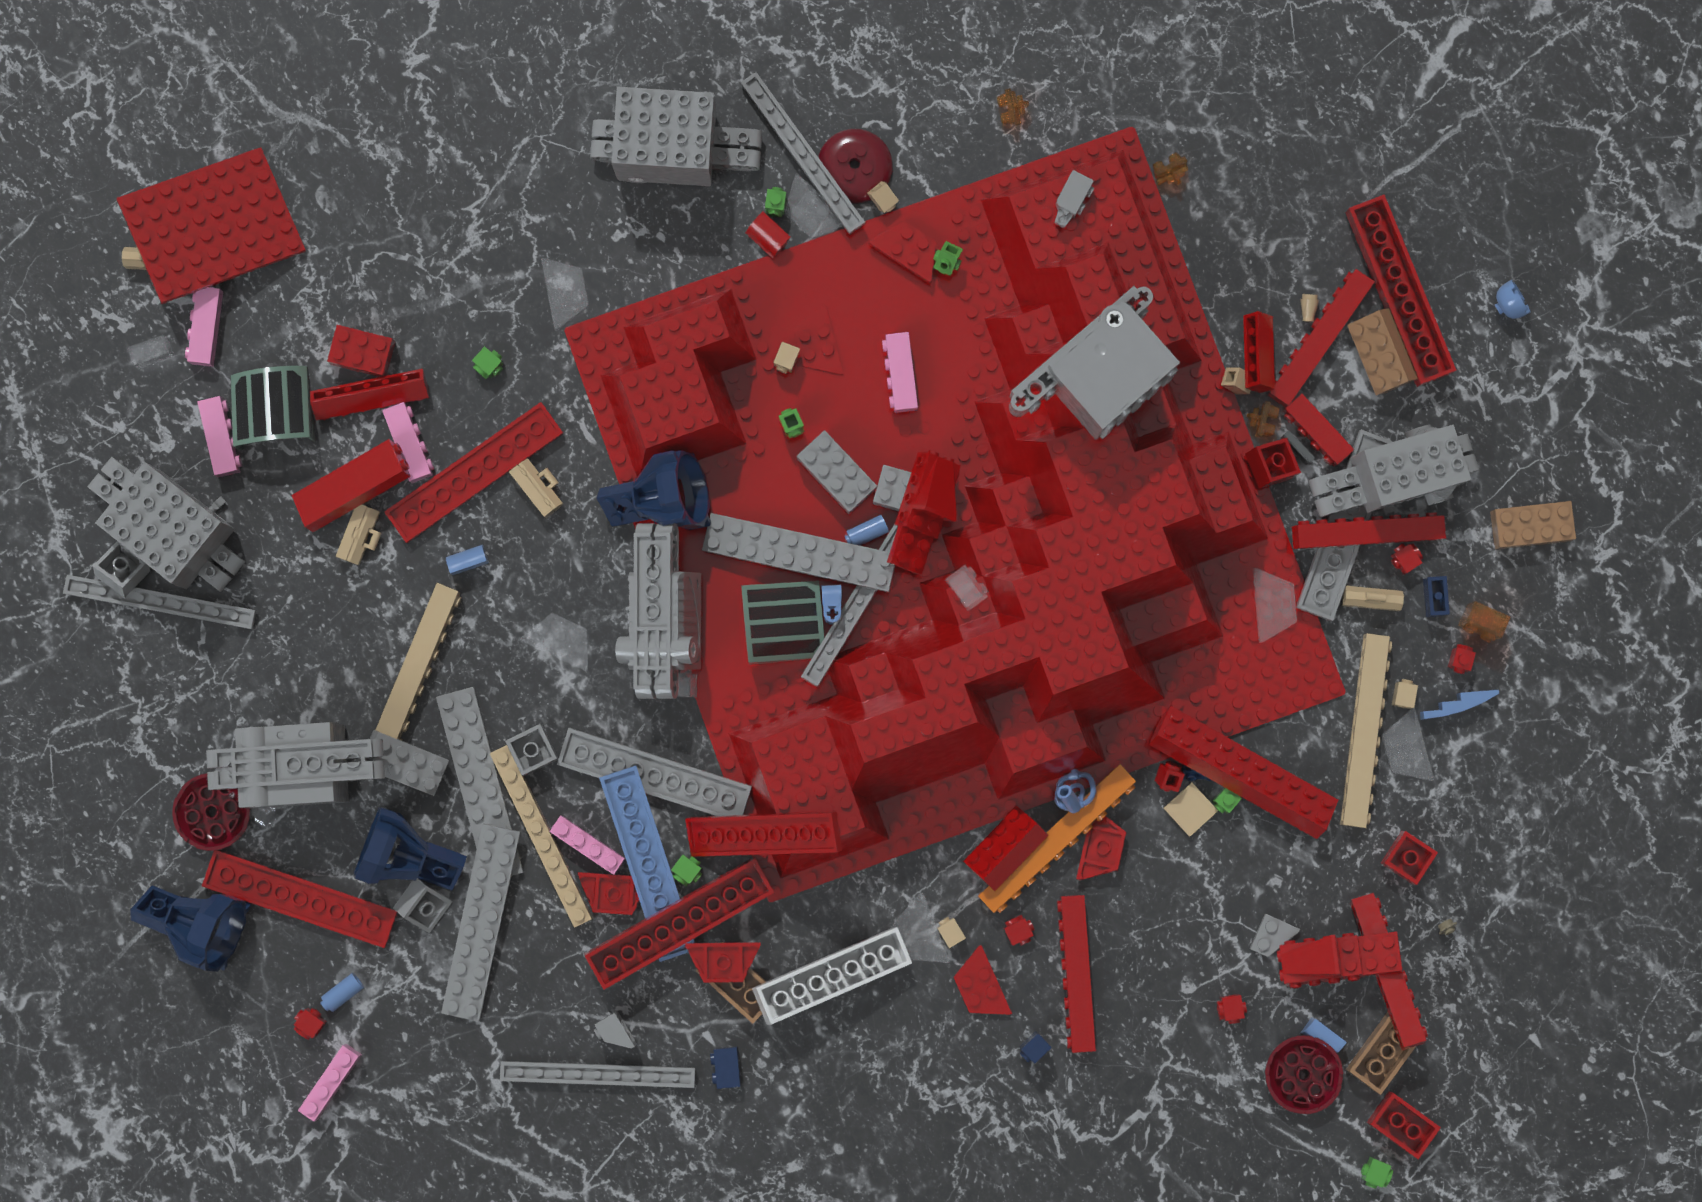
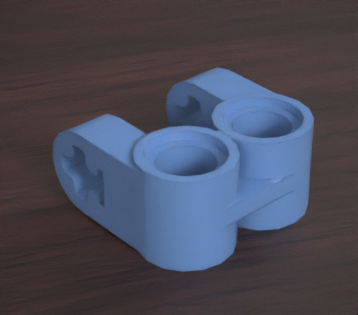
(831, 600)

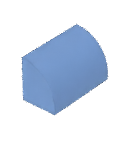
(467, 560)
(1317, 1029)

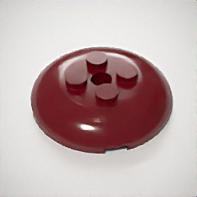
(861, 147)
(193, 818)
(1323, 1077)

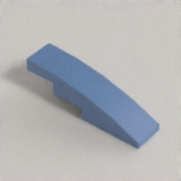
(1464, 702)

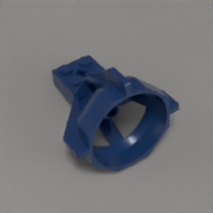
(657, 494)
(411, 858)
(191, 924)

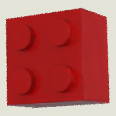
(1273, 463)
(1409, 857)

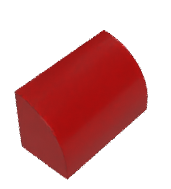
(768, 235)

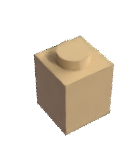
(883, 197)
(786, 357)
(1235, 381)
(1404, 694)
(950, 931)

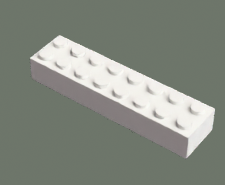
(831, 975)

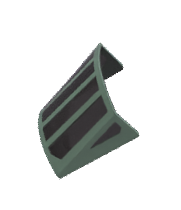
(271, 405)
(782, 621)

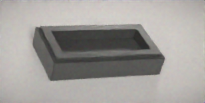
(1297, 447)

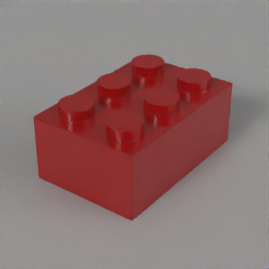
(361, 351)
(1403, 1124)

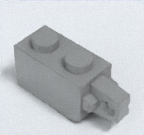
(1072, 197)

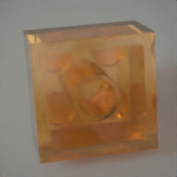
(1484, 621)

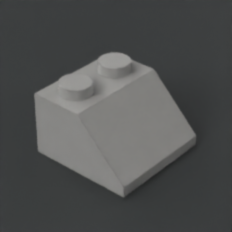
(422, 905)
(614, 1031)

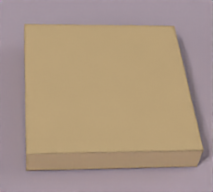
(1190, 809)

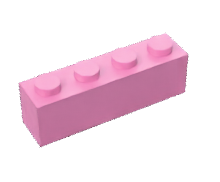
(204, 326)
(901, 372)
(406, 435)
(219, 436)
(587, 845)
(330, 1082)

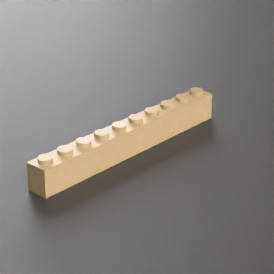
(418, 661)
(1365, 730)
(541, 837)

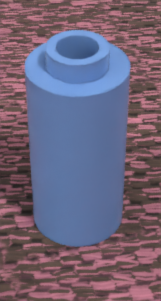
(867, 531)
(341, 992)

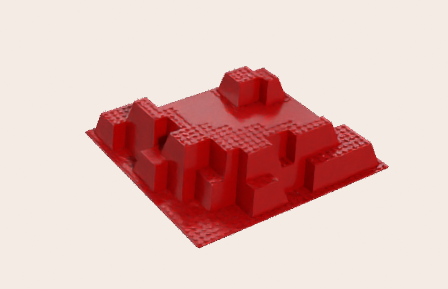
(1103, 560)

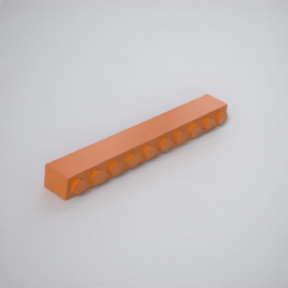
(1060, 836)

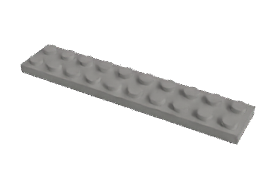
(799, 552)
(1333, 564)
(474, 763)
(658, 775)
(481, 922)

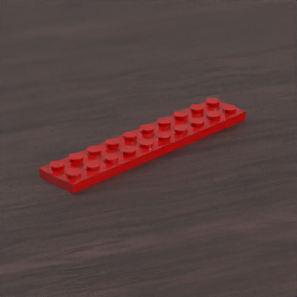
(473, 472)
(764, 834)
(299, 898)

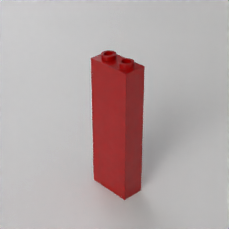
(351, 485)

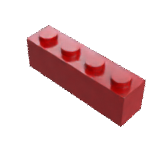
(1259, 352)
(1317, 430)

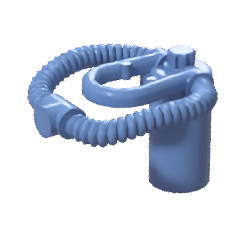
(1065, 793)

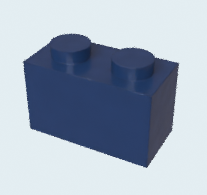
(1436, 596)
(1034, 1048)
(726, 1067)

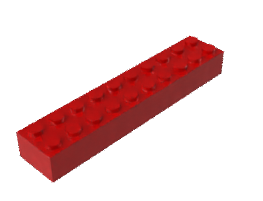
(1400, 288)
(1243, 772)
(678, 923)

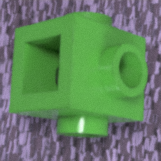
(948, 258)

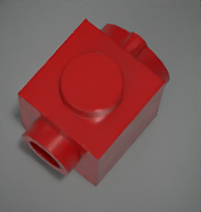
(1406, 558)
(1461, 659)
(1169, 776)
(1019, 930)
(1231, 1008)
(309, 1023)

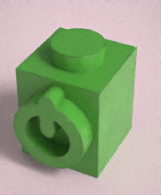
(775, 202)
(488, 363)
(791, 423)
(1226, 800)
(687, 870)
(1376, 1173)

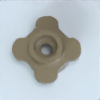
(1447, 927)

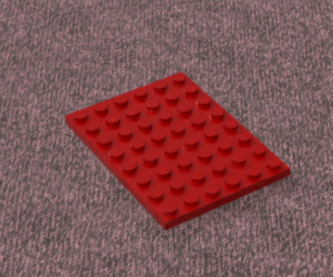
(210, 225)

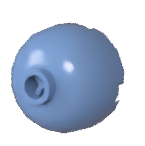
(1511, 301)

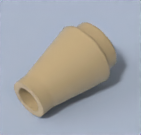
(1309, 306)

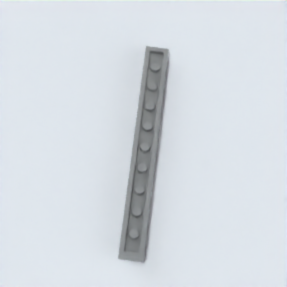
(802, 153)
(162, 602)
(843, 627)
(597, 1074)

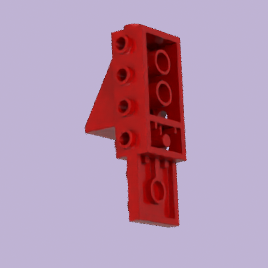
(925, 505)
(1338, 958)

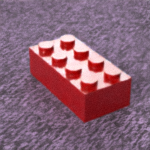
(1005, 848)

